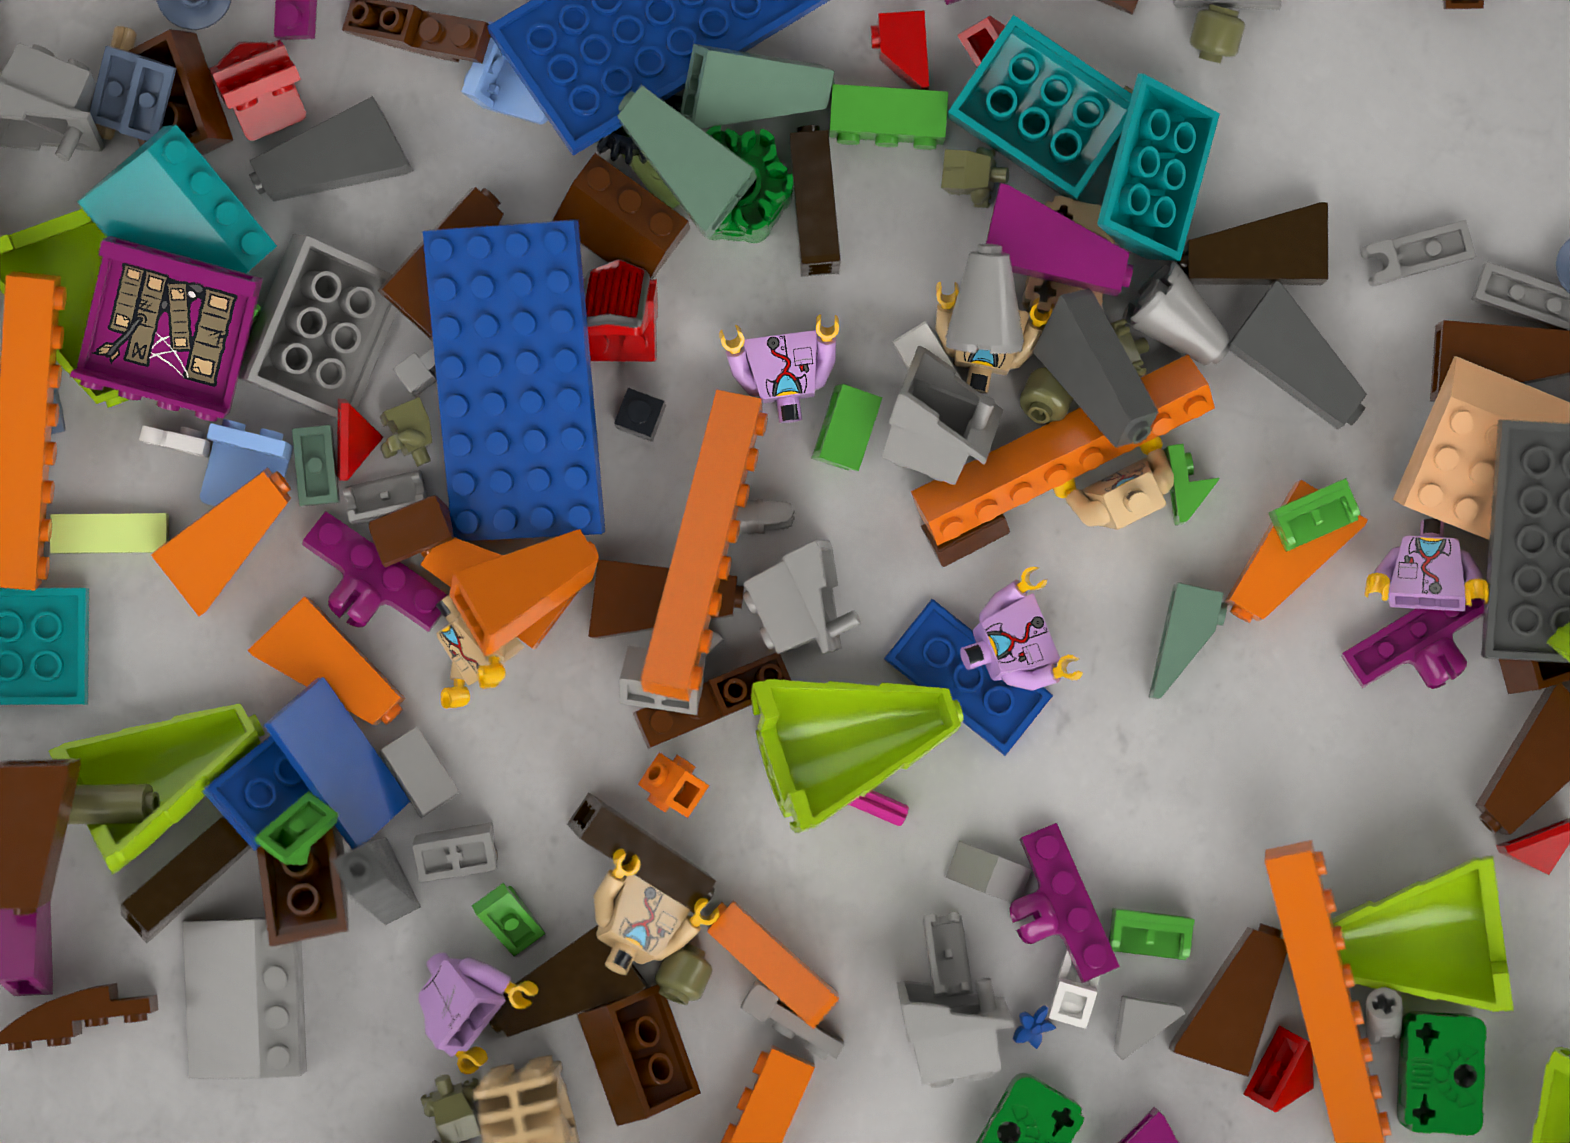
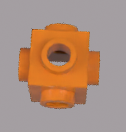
(673, 784)

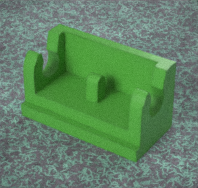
(846, 427)
(1315, 515)
(1151, 934)

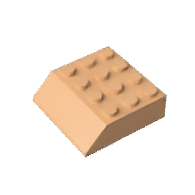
(1456, 452)

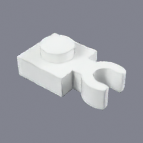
(185, 441)

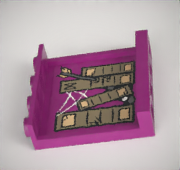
(167, 329)

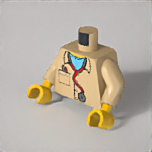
(982, 363)
(1125, 494)
(467, 658)
(640, 919)

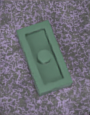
(315, 465)

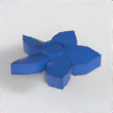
(1033, 1027)

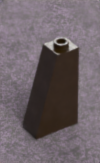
(814, 201)
(1268, 250)
(659, 864)
(183, 879)
(568, 985)

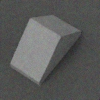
(988, 873)
(1141, 1021)

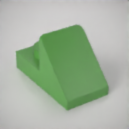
(1185, 495)
(297, 829)
(508, 918)

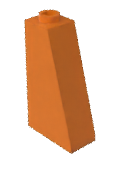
(216, 544)
(459, 555)
(1276, 574)
(521, 587)
(311, 646)
(773, 964)

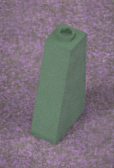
(746, 86)
(690, 162)

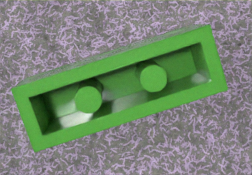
(888, 116)

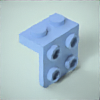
(499, 88)
(240, 457)

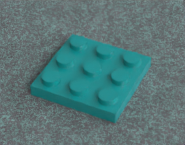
(44, 646)

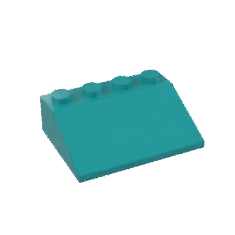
(1042, 108)
(1157, 171)
(177, 204)

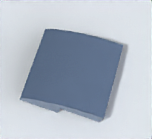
(131, 93)

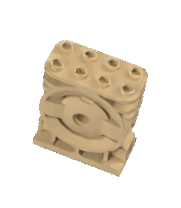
(526, 1104)

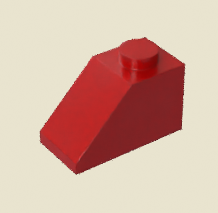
(903, 46)

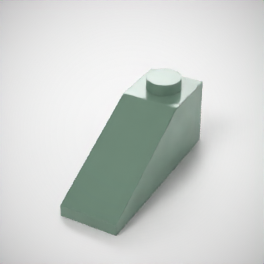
(1188, 626)

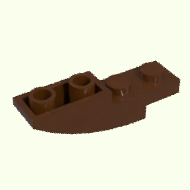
(418, 30)
(718, 699)
(62, 1016)

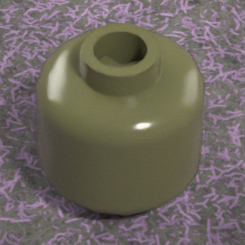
(1217, 33)
(1044, 398)
(684, 975)

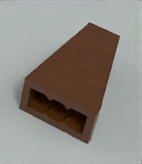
(408, 284)
(1512, 351)
(631, 594)
(1532, 767)
(33, 827)
(1235, 1005)

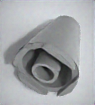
(986, 305)
(1178, 316)

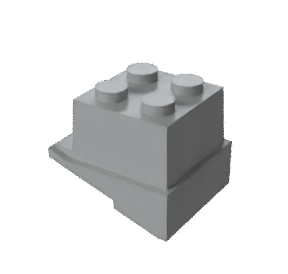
(47, 103)
(939, 420)
(799, 601)
(953, 1033)

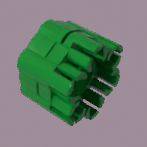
(773, 187)

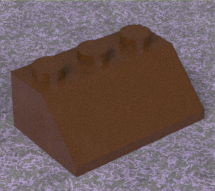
(193, 96)
(621, 217)
(639, 1055)

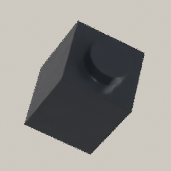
(640, 414)

